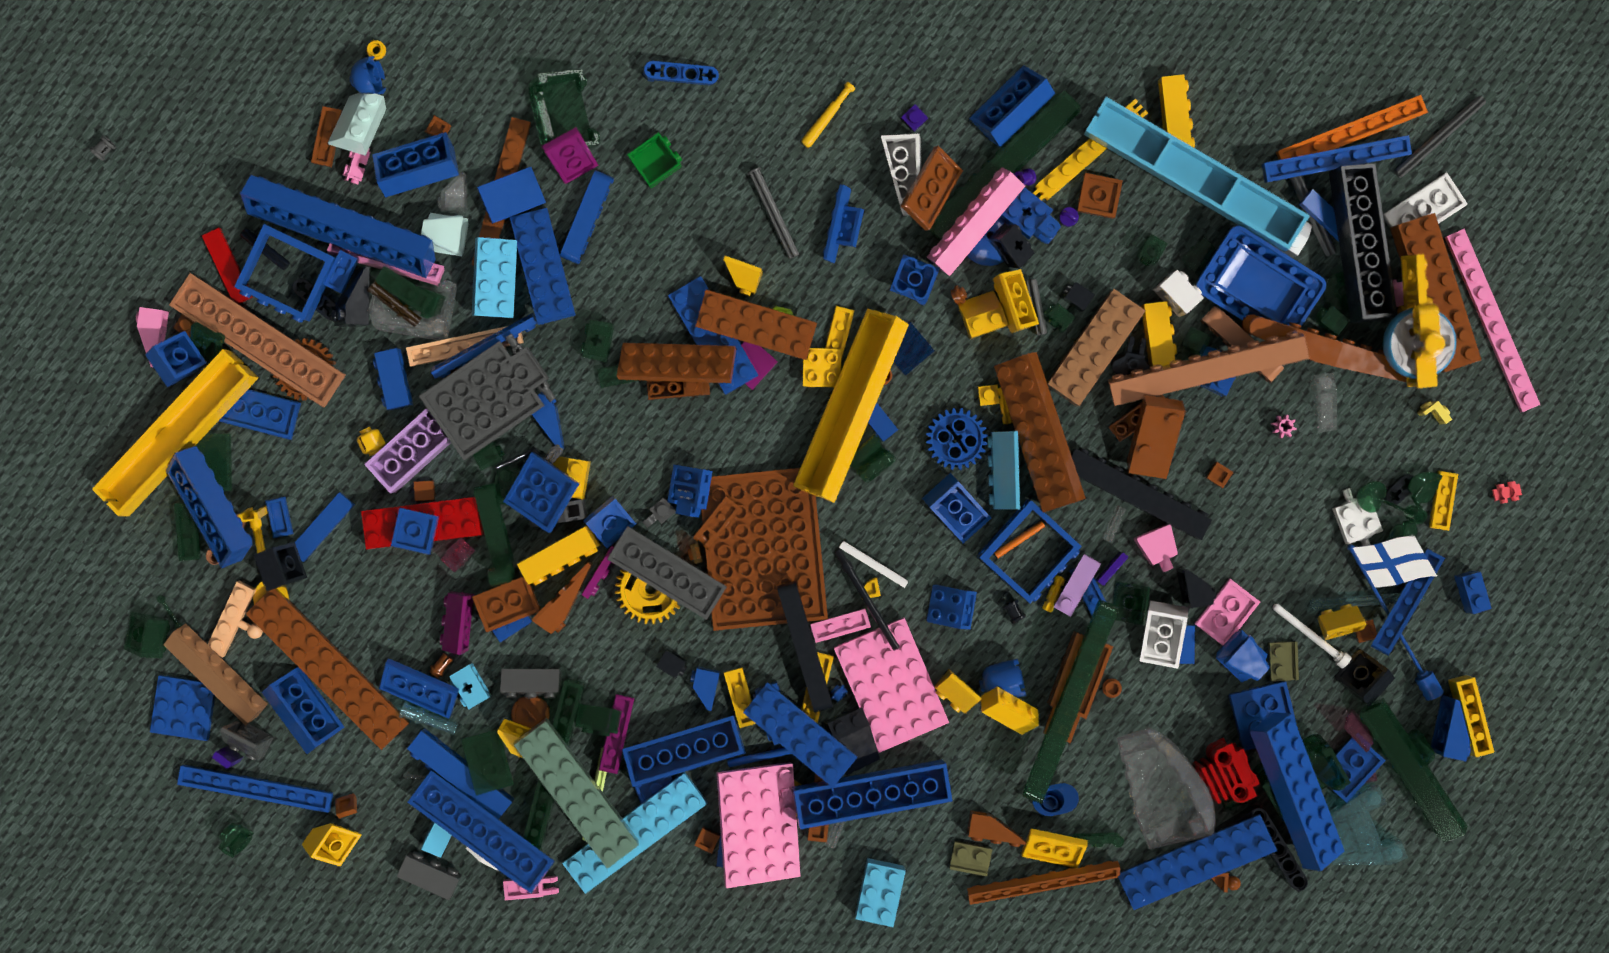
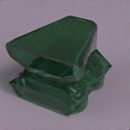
(872, 459)

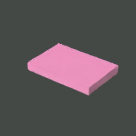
(1228, 613)

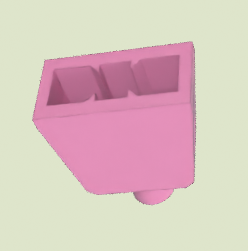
(1158, 546)

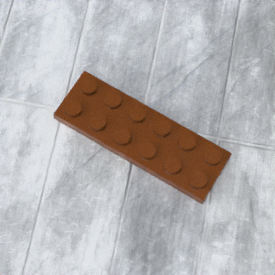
(756, 324)
(676, 362)

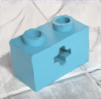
(478, 692)

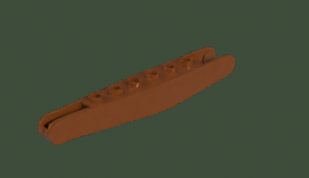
(1326, 348)

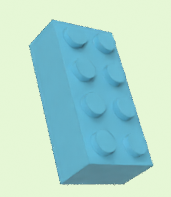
(494, 277)

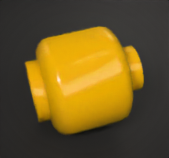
(370, 441)

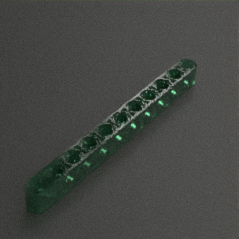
(1070, 701)

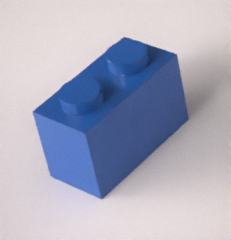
(1473, 592)

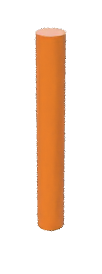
(1019, 539)

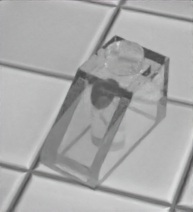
(454, 196)

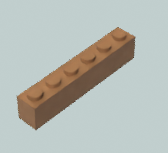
(215, 674)

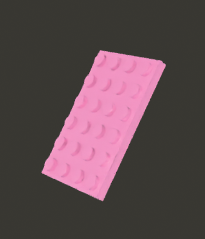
(891, 685)
(758, 824)

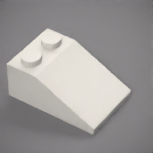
(1164, 634)

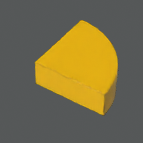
(872, 588)

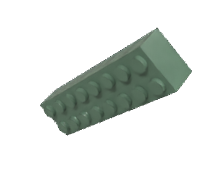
(576, 793)

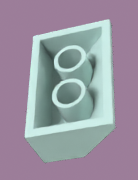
(358, 122)

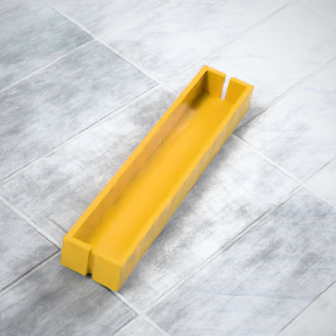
(851, 405)
(175, 430)

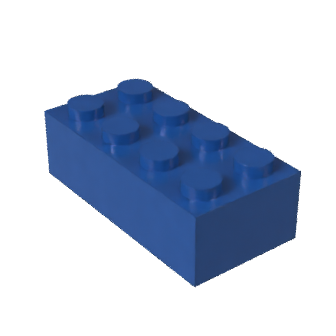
(415, 164)

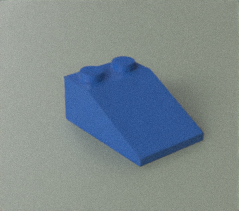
(956, 508)
(1450, 731)

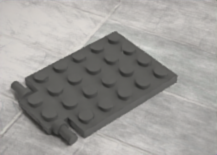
(488, 396)

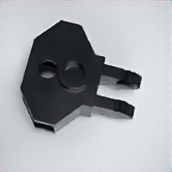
(1130, 358)

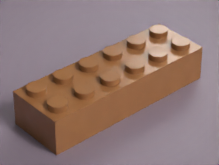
(1095, 347)

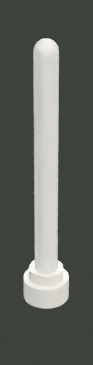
(1340, 657)

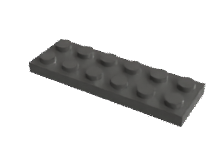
(667, 572)

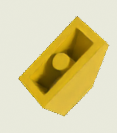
(509, 732)

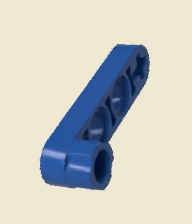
(681, 69)

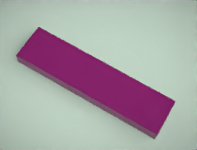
(615, 743)

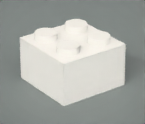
(1178, 293)

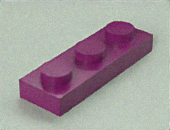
(600, 573)

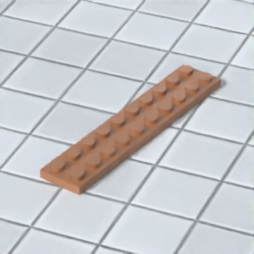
(258, 340)

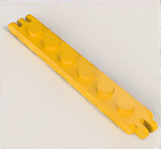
(1075, 163)

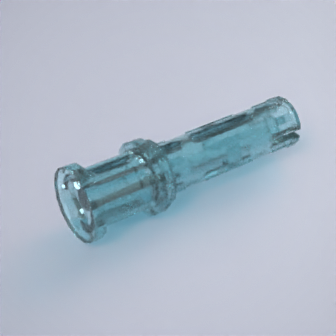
(419, 715)

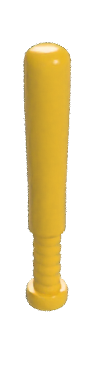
(814, 132)

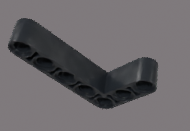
(1279, 856)

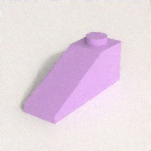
(1077, 585)

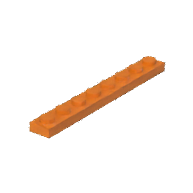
(1357, 129)

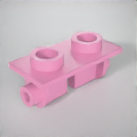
(352, 170)

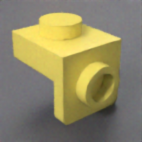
(1439, 411)

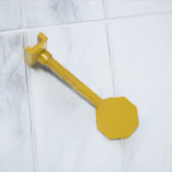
(254, 518)

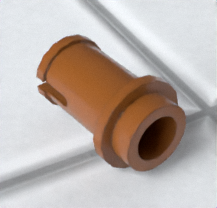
(439, 667)

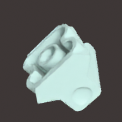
(446, 233)

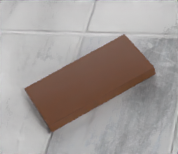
(931, 188)

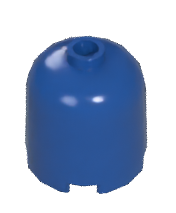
(1005, 676)

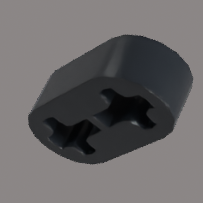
(1397, 486)

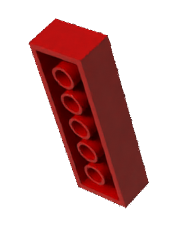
(456, 520)

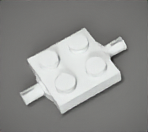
(1355, 522)

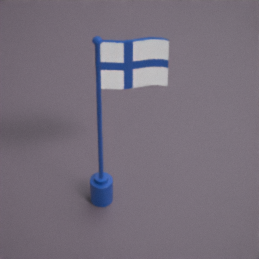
(1393, 564)

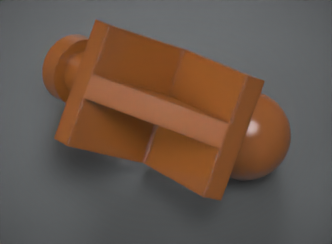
(1224, 882)

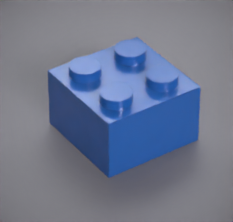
(176, 358)

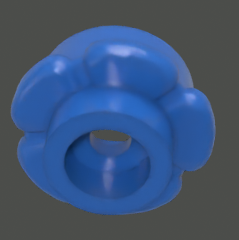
(838, 693)

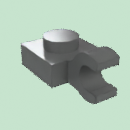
(661, 511)

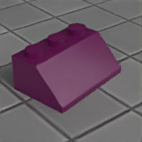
(457, 622)

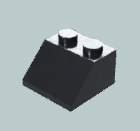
(1194, 590)
(1365, 677)

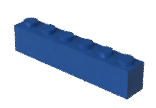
(454, 770)

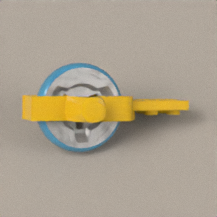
(1420, 337)

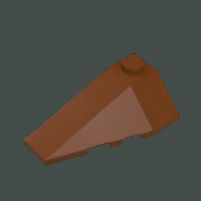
(556, 611)

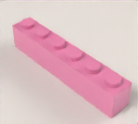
(975, 221)

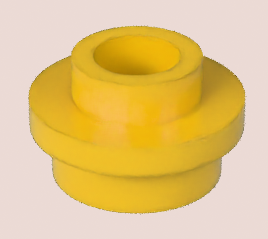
(373, 44)

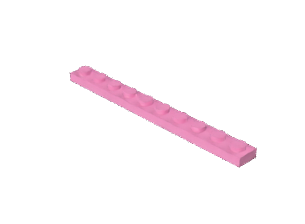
(1492, 320)

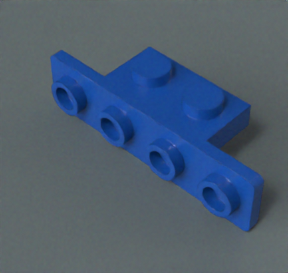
(844, 225)

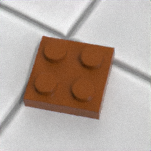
(1099, 195)

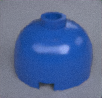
(367, 76)

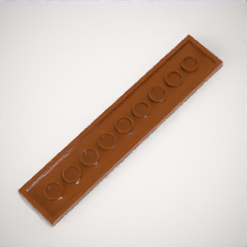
(327, 667)

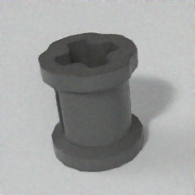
(103, 147)

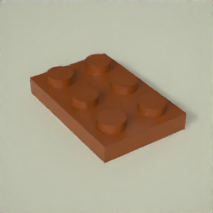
(506, 604)

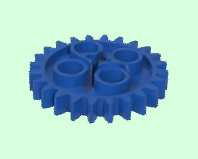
(942, 449)

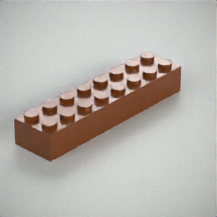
(1425, 238)
(1039, 432)

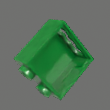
(655, 160)

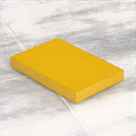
(1054, 848)

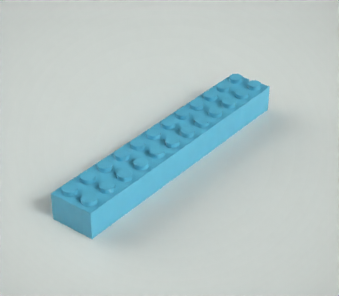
(1196, 175)

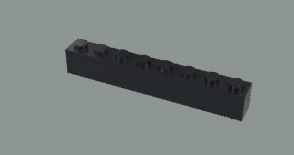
(1140, 495)

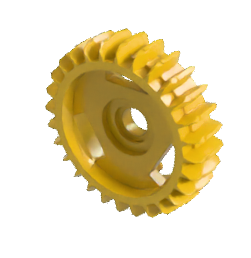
(637, 598)

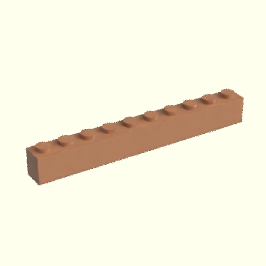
(1208, 368)

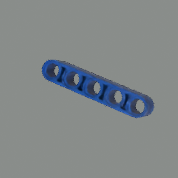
(585, 218)

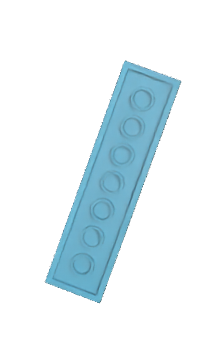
(648, 822)

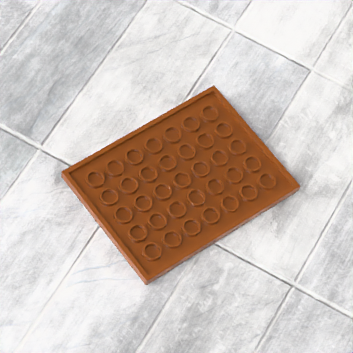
(765, 546)

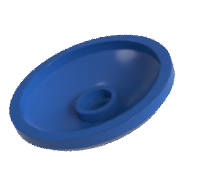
(984, 251)

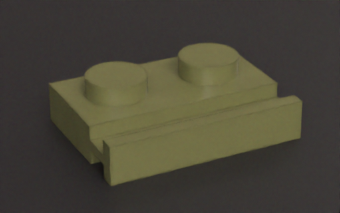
(1283, 661)
(970, 858)

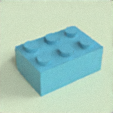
(880, 892)

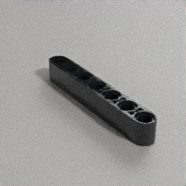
(804, 646)

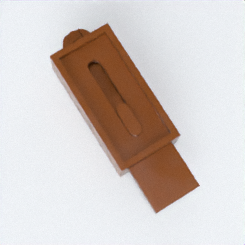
(1063, 673)

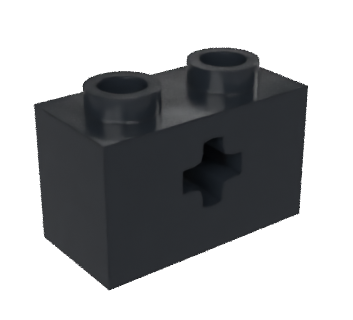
(1012, 245)

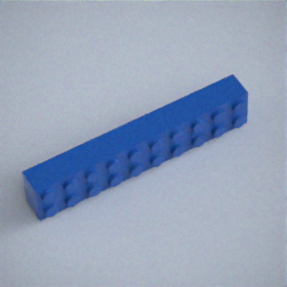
(338, 226)

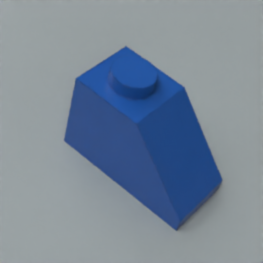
(705, 685)

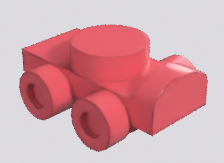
(1511, 491)

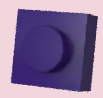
(914, 118)

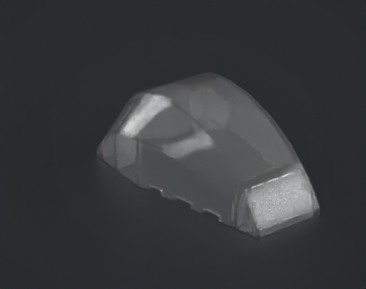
(1166, 790)

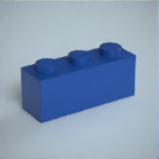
(392, 379)

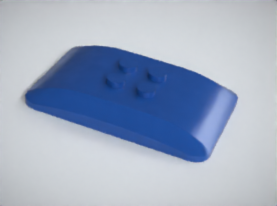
(1259, 280)

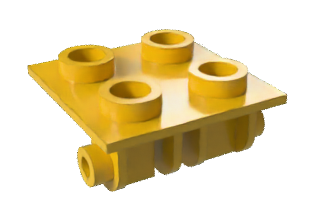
(822, 367)

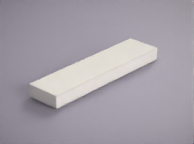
(873, 564)

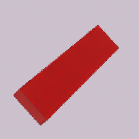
(225, 262)

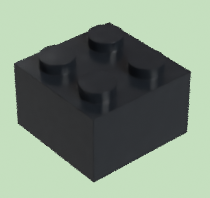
(280, 566)

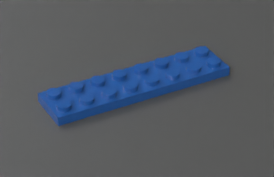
(481, 831)
(1197, 862)

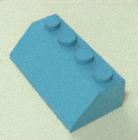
(1005, 470)

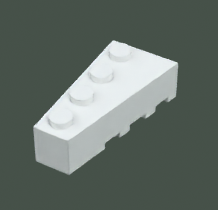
(904, 161)

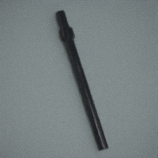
(847, 567)

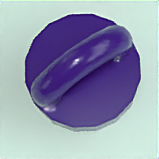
(1068, 217)

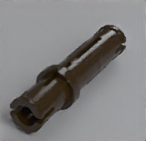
(394, 304)

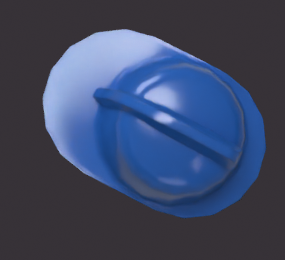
(1058, 800)

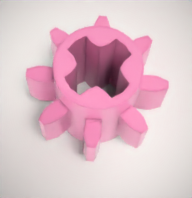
(1278, 429)

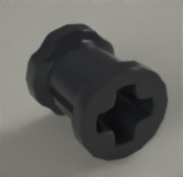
(1014, 611)

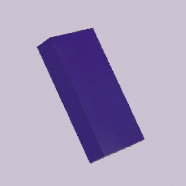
(1113, 566)
(227, 757)

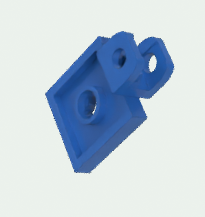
(1039, 223)

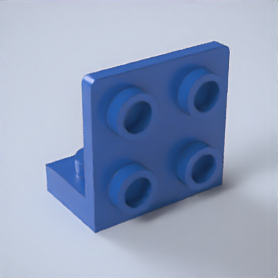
(951, 607)

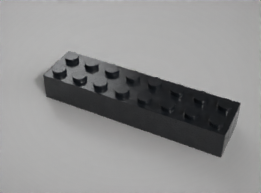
(1363, 243)

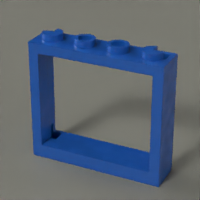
(263, 299)
(1006, 531)

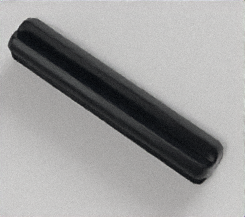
(268, 251)

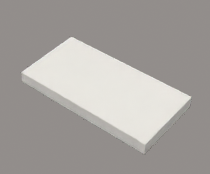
(1437, 197)

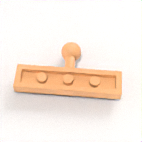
(232, 619)

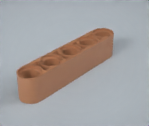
(1234, 335)

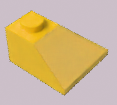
(744, 275)
(330, 843)

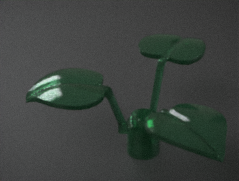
(1423, 489)

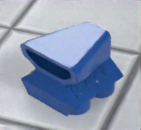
(914, 279)
(1243, 657)

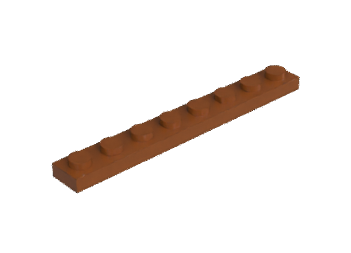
(508, 164)
(1043, 882)

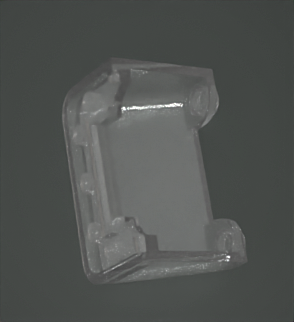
(432, 328)

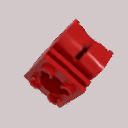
(1227, 772)

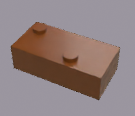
(1155, 436)

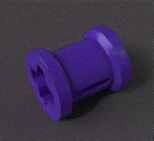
(1027, 176)

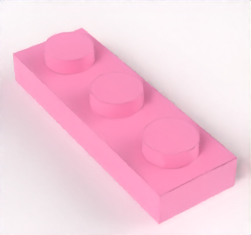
(840, 625)

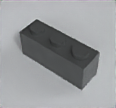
(531, 682)
(429, 875)

